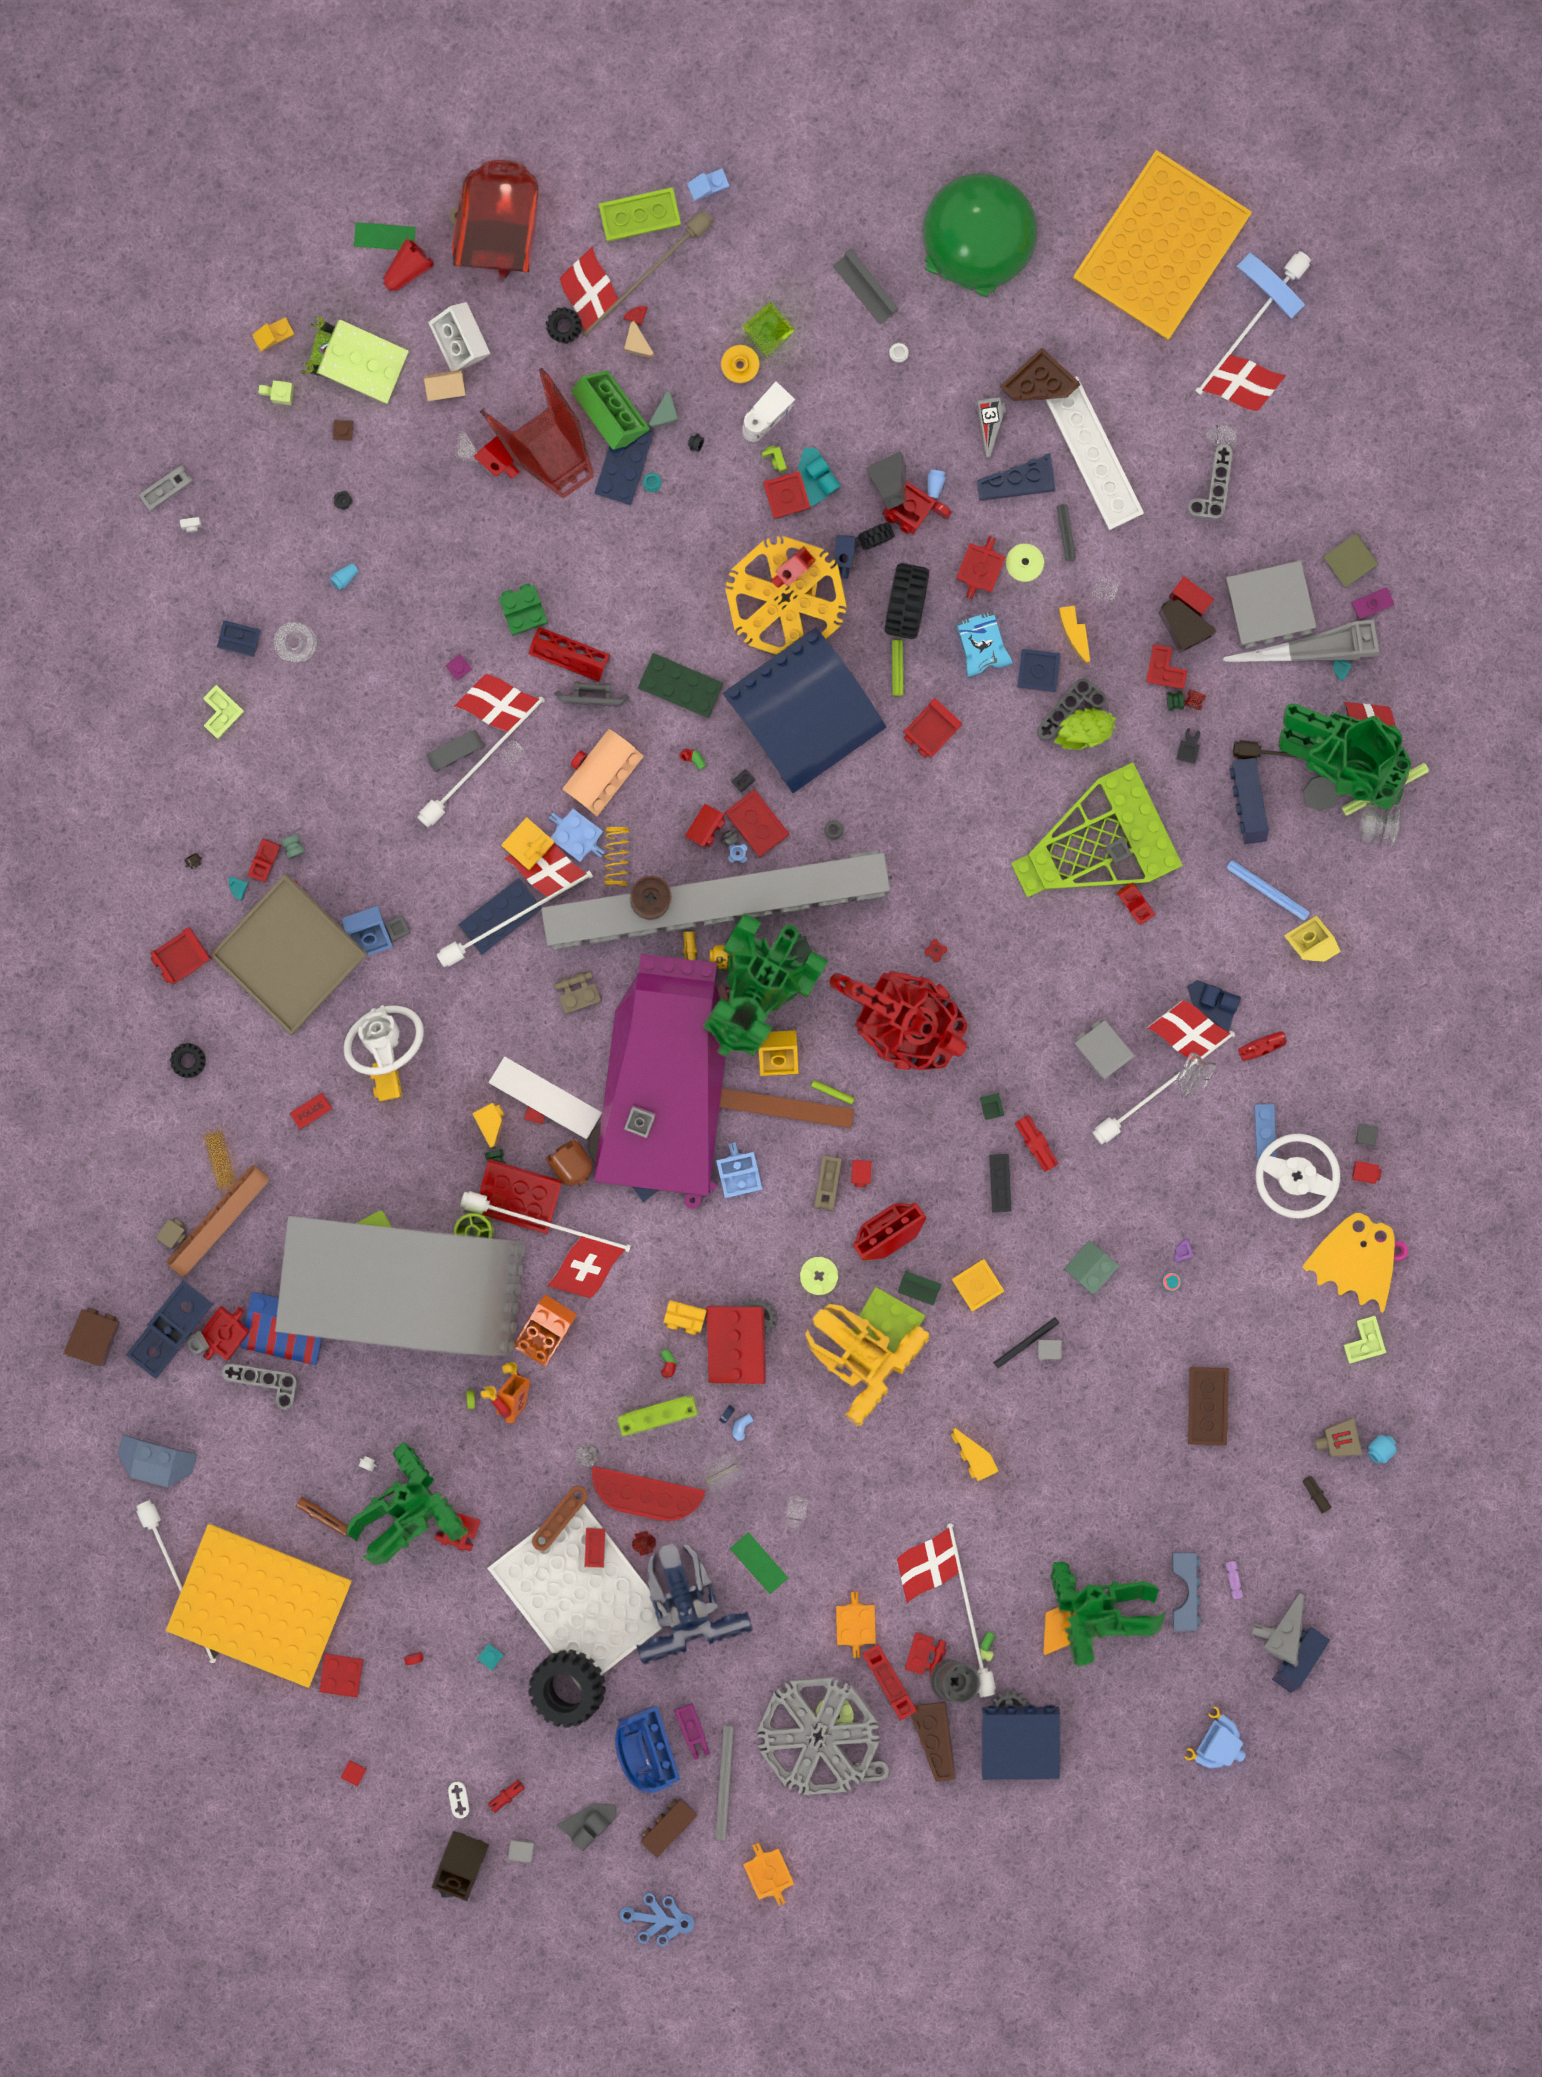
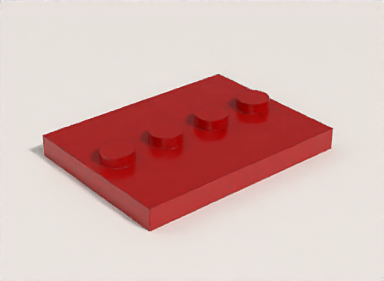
(520, 1193)
(736, 1344)

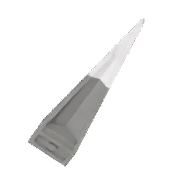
(1341, 643)

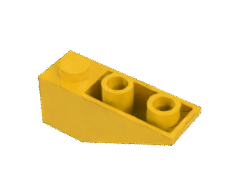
(979, 1459)

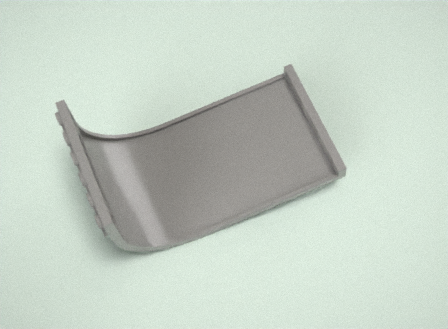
(400, 1287)

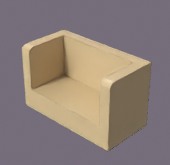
(444, 385)

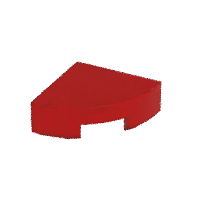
(636, 314)

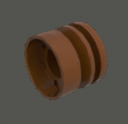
(650, 886)

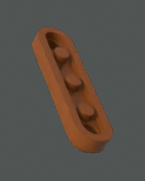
(559, 1518)

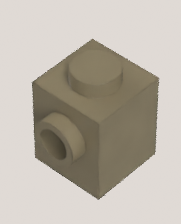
(172, 1233)

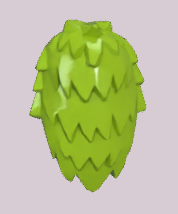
(1085, 729)

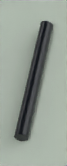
(1025, 1343)

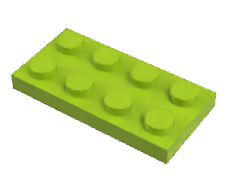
(639, 214)

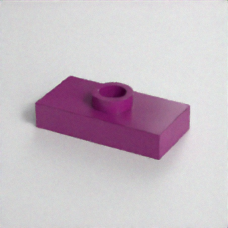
(1372, 603)

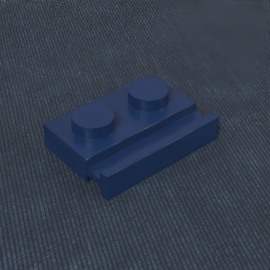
(238, 638)

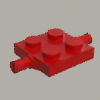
(980, 567)
(224, 1333)

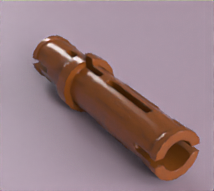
(303, 1503)

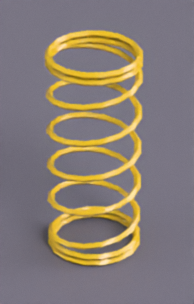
(622, 830)

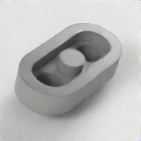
(871, 1775)

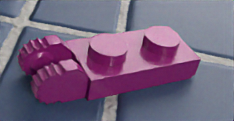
(691, 1728)

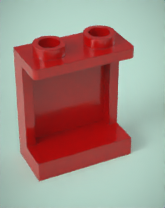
(932, 729)
(180, 956)

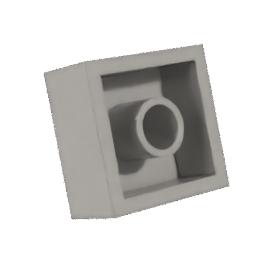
(639, 1121)

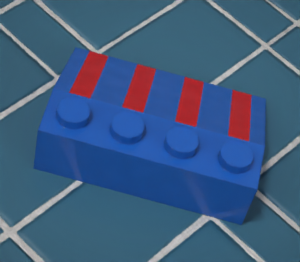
(263, 1338)

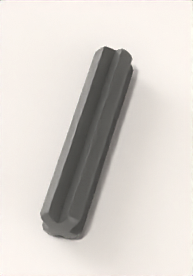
(1066, 532)

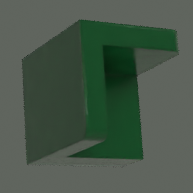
(991, 1106)

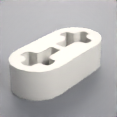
(454, 1801)

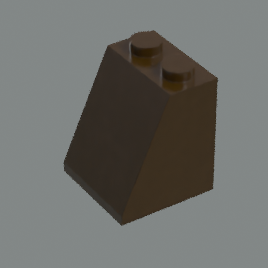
(1184, 625)
(460, 1865)

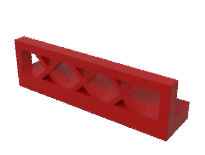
(567, 656)

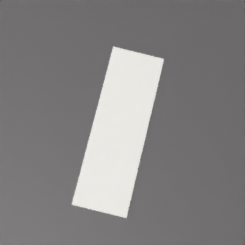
(545, 1097)

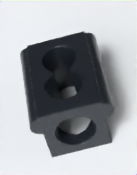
(746, 784)

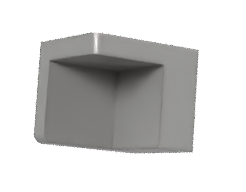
(1049, 1349)
(521, 1850)

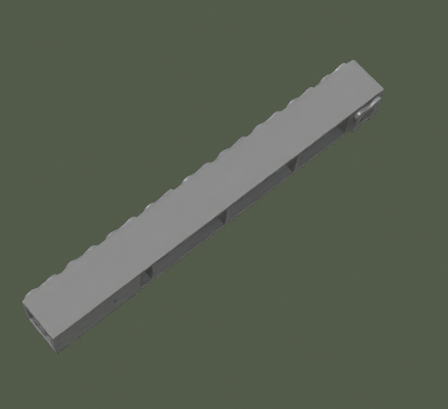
(721, 900)

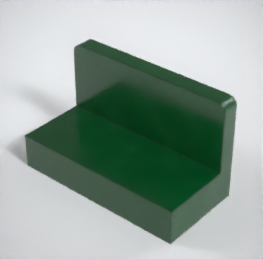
(919, 1288)

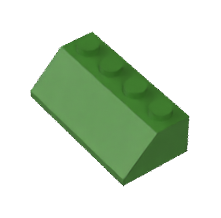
(609, 409)

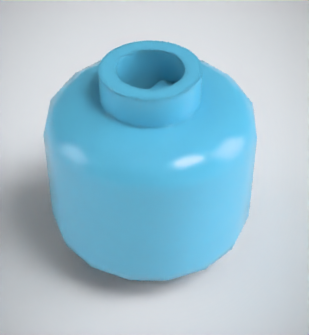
(1382, 1449)

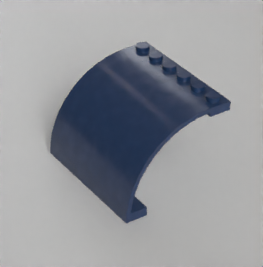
(805, 709)

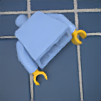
(1219, 1745)

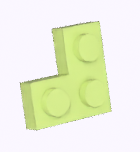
(226, 712)
(1370, 1343)

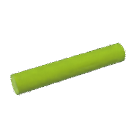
(833, 1092)

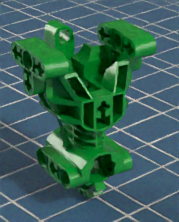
(758, 982)

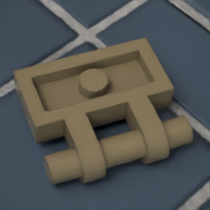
(578, 998)

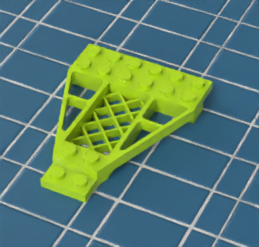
(1139, 825)

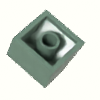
(1091, 1267)

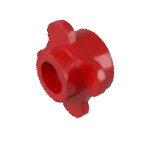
(935, 955)

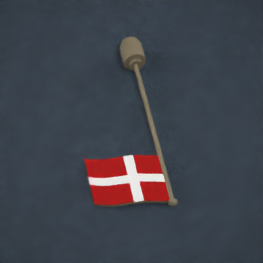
(592, 290)

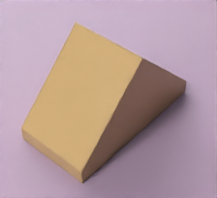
(636, 342)

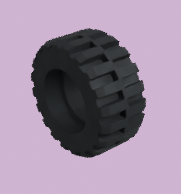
(907, 601)
(583, 1672)

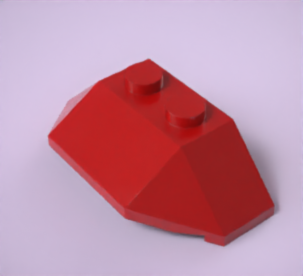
(889, 1231)

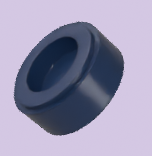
(727, 1413)

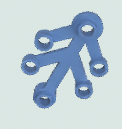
(659, 1919)

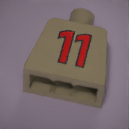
(1340, 1439)

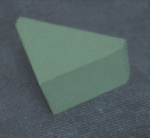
(665, 413)

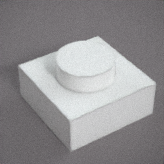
(191, 524)

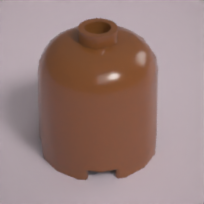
(571, 1163)

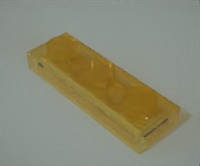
(219, 1159)

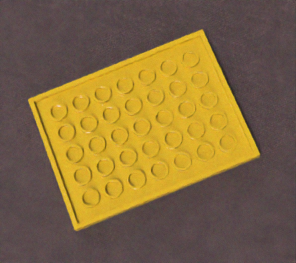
(1162, 245)
(258, 1605)

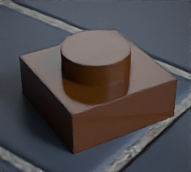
(342, 430)

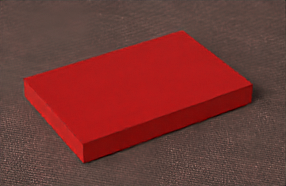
(757, 823)

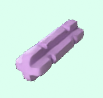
(1234, 1580)

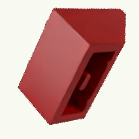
(705, 826)

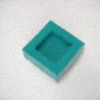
(490, 1656)

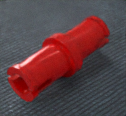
(506, 1796)

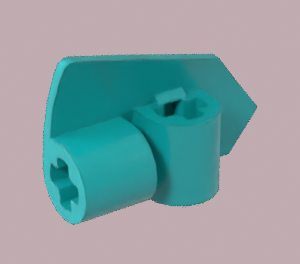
(816, 476)

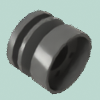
(954, 1681)

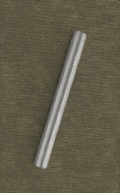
(724, 1782)

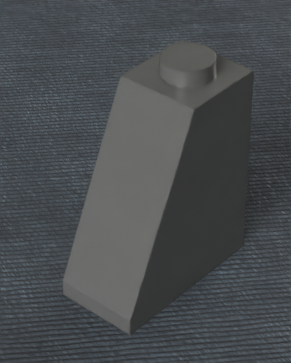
(889, 479)

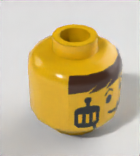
(720, 957)

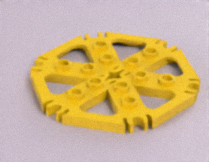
(767, 591)

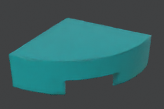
(1341, 668)
(237, 887)

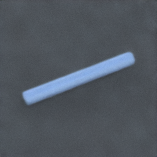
(1268, 890)

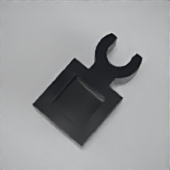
(1188, 749)

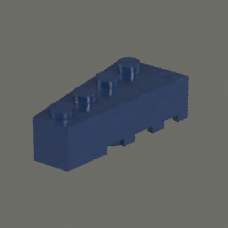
(1250, 801)

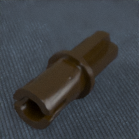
(1316, 1494)

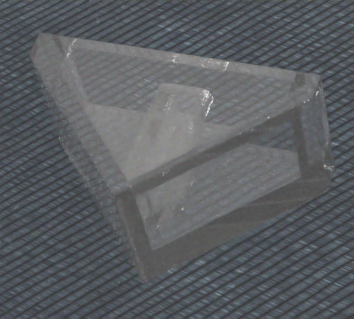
(465, 449)

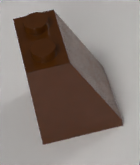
(92, 1337)

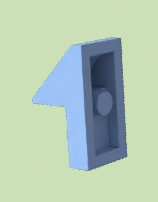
(708, 184)

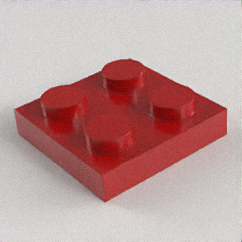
(786, 495)
(341, 1675)

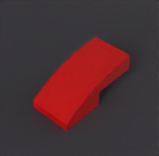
(264, 860)
(1136, 903)

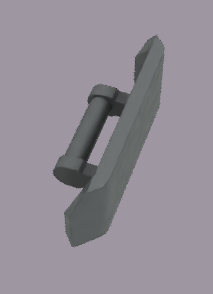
(592, 701)

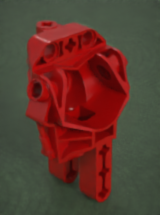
(888, 1017)

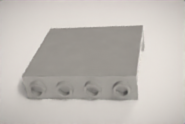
(1271, 604)

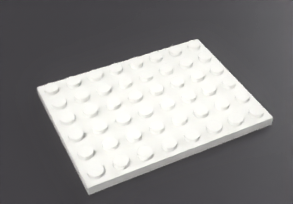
(575, 1605)

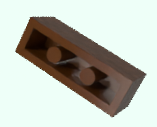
(668, 1827)

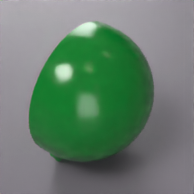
(979, 232)

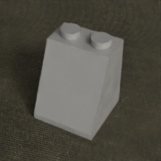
(1103, 1049)

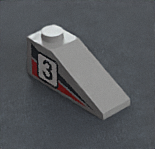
(990, 418)

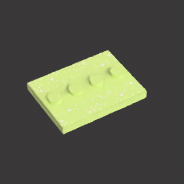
(362, 361)

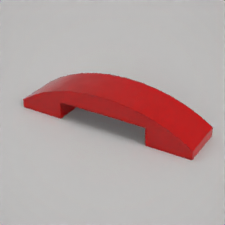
(889, 1682)

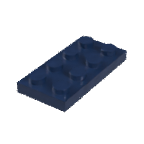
(623, 470)
(496, 911)

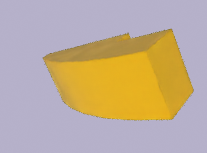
(1075, 633)

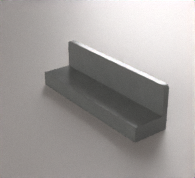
(865, 287)

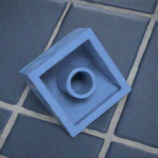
(368, 930)

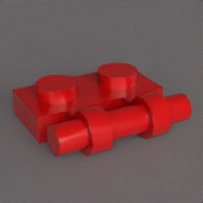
(471, 1524)
(920, 1652)

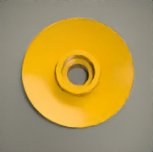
(737, 354)

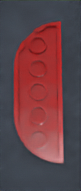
(645, 1495)

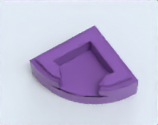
(1183, 1251)

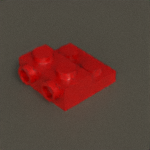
(911, 512)

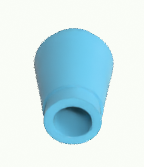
(343, 576)

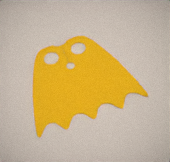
(1356, 1267)

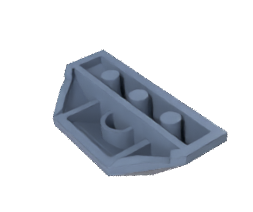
(154, 1461)

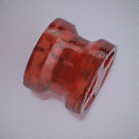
(1195, 700)

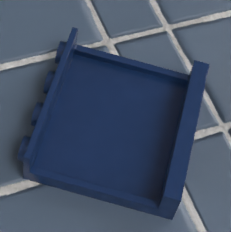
(1020, 1742)

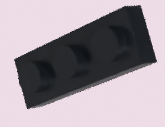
(1000, 1183)

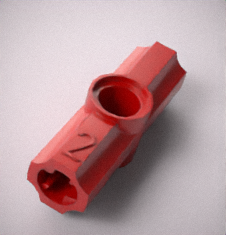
(1036, 1143)

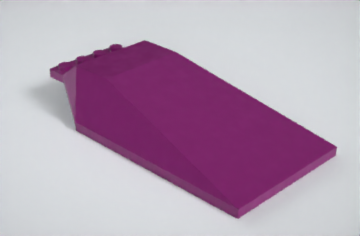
(669, 1068)

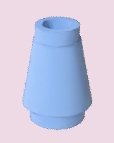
(935, 482)

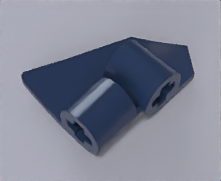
(1214, 1002)

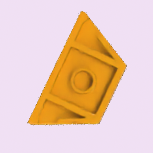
(1054, 1631)

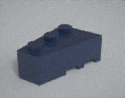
(1311, 1647)

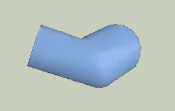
(739, 1427)

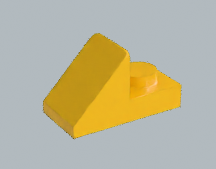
(272, 334)

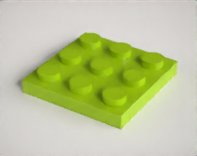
(889, 1317)

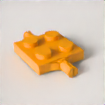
(855, 1624)
(768, 1873)

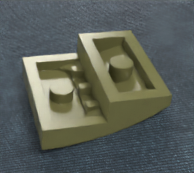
(1351, 560)

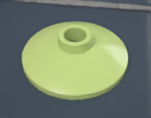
(1024, 572)

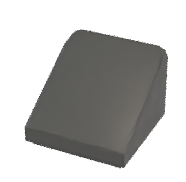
(1366, 1135)

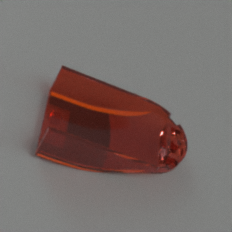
(496, 218)

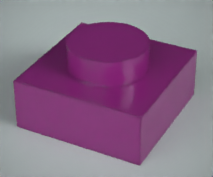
(458, 667)

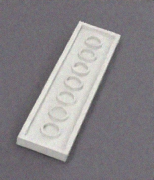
(1095, 458)

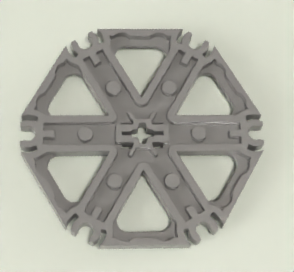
(800, 1736)

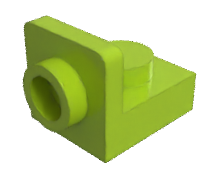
(778, 461)

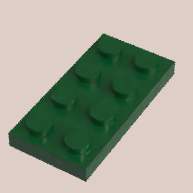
(680, 685)

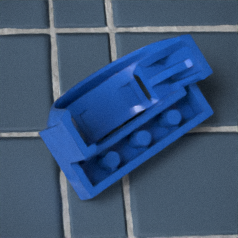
(633, 1755)

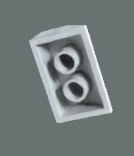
(459, 337)

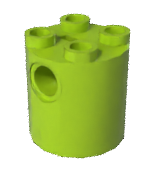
(474, 1226)

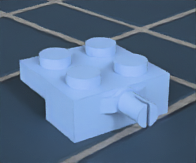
(739, 1173)

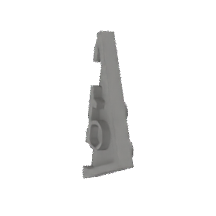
(1285, 1639)

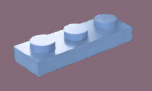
(1264, 1128)

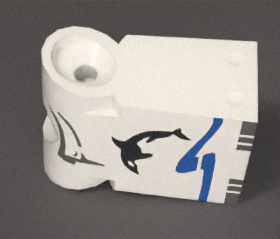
(767, 412)

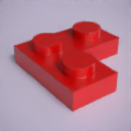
(1161, 673)

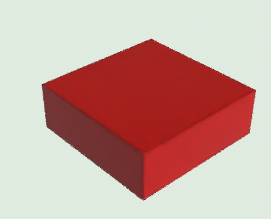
(353, 1773)

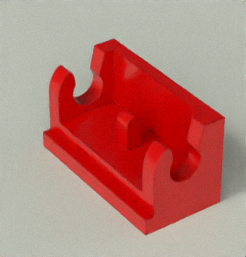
(1191, 596)

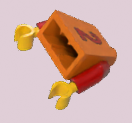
(512, 1396)

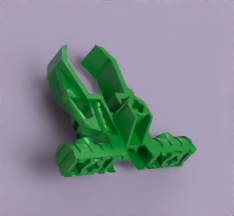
(409, 1507)
(1094, 1612)

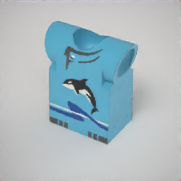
(982, 643)

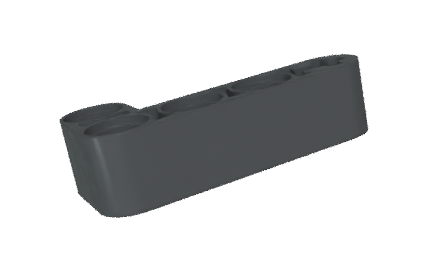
(1067, 711)

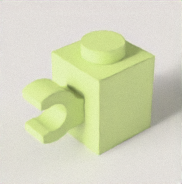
(280, 392)

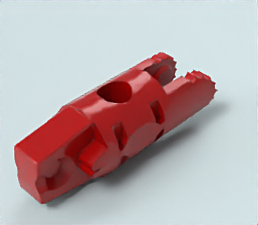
(1262, 1046)

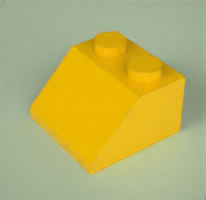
(779, 1054)
(387, 1085)
(490, 1122)

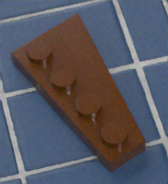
(935, 1738)

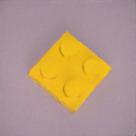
(978, 1285)

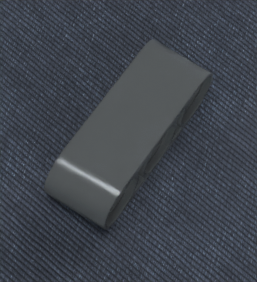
(454, 750)

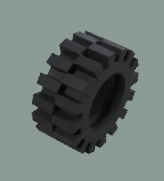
(571, 333)
(876, 536)
(176, 1060)

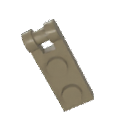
(828, 1182)

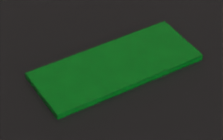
(382, 235)
(759, 1563)

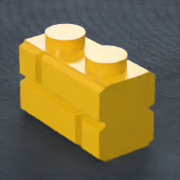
(684, 1316)

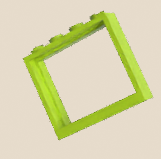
(657, 1415)

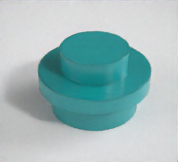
(652, 482)

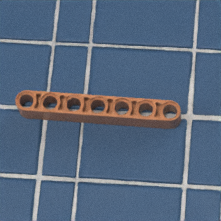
(217, 1220)

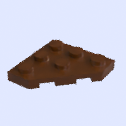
(1040, 379)

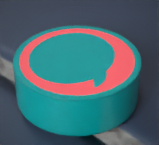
(1171, 1281)

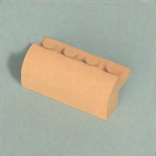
(603, 772)

